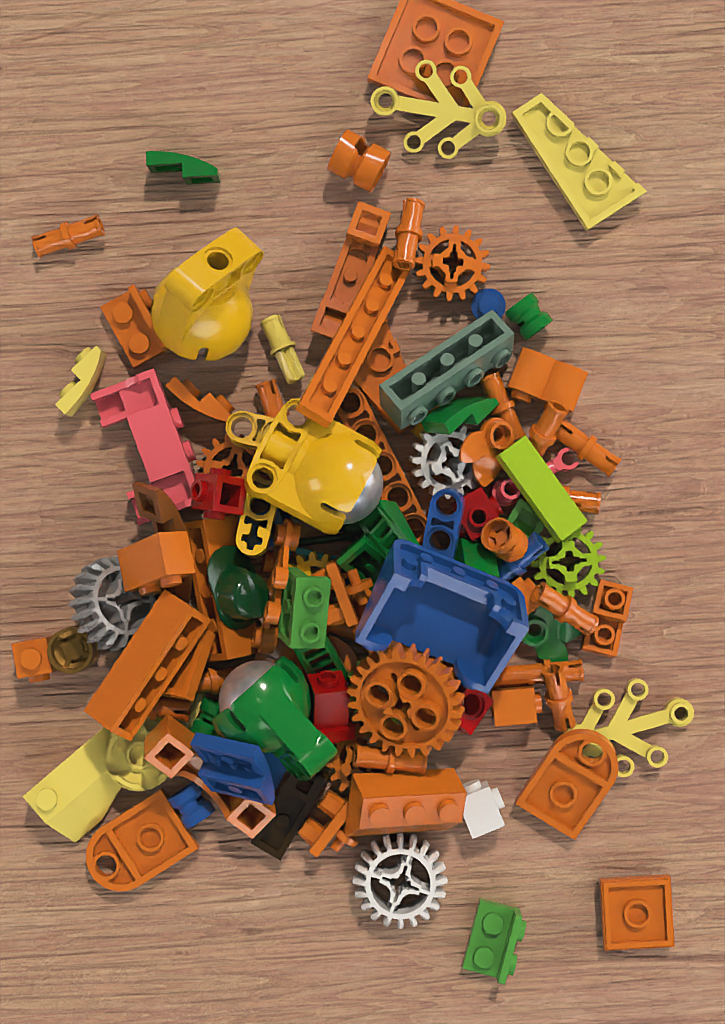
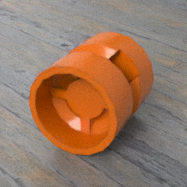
(358, 160)

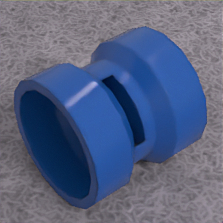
(191, 805)

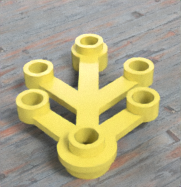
(444, 110)
(621, 728)

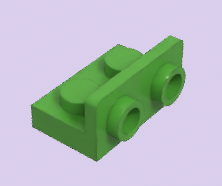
(304, 610)
(494, 939)

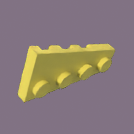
(579, 169)

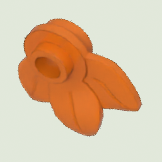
(482, 449)

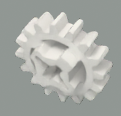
(433, 464)

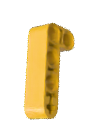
(260, 426)

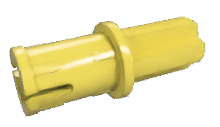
(283, 348)

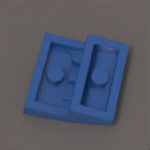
(234, 768)

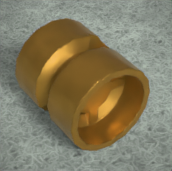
(70, 651)

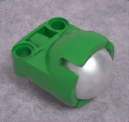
(271, 709)

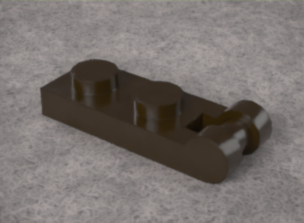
(291, 809)

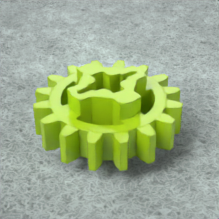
(569, 577)

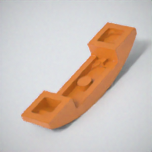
(352, 267)

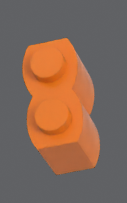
(545, 379)

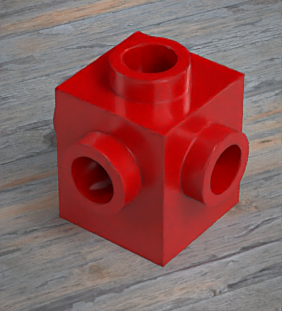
(218, 494)
(478, 501)

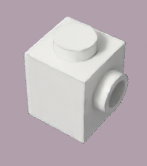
(482, 808)

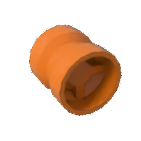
(504, 539)

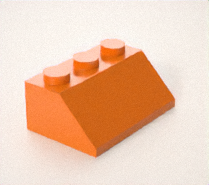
(404, 802)

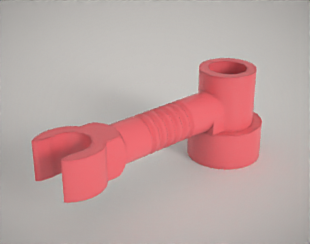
(505, 501)

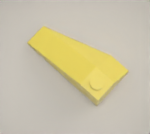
(76, 791)

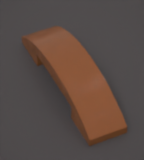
(157, 506)

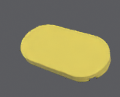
(126, 758)

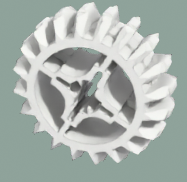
(414, 885)

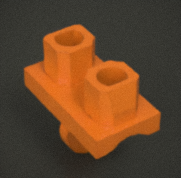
(344, 610)
(318, 835)

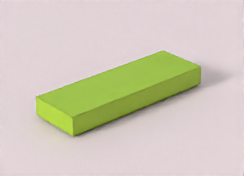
(541, 489)

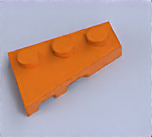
(379, 365)

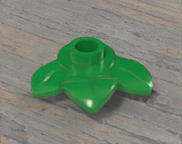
(551, 636)

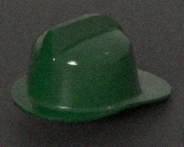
(236, 588)

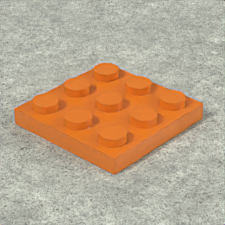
(437, 32)

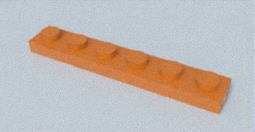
(352, 340)

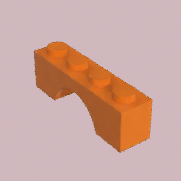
(171, 752)

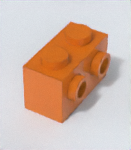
(156, 562)

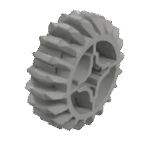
(99, 616)

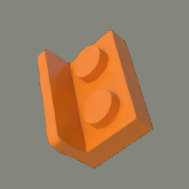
(132, 324)

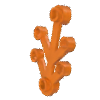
(276, 562)

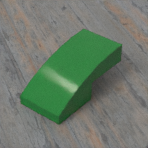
(193, 169)
(458, 411)

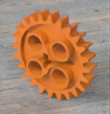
(406, 700)

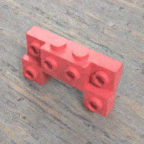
(155, 432)

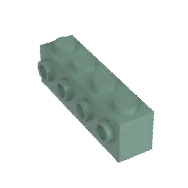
(446, 370)

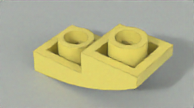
(88, 369)

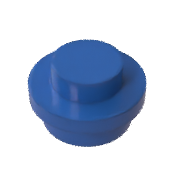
(485, 301)

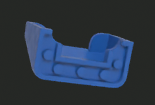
(445, 608)

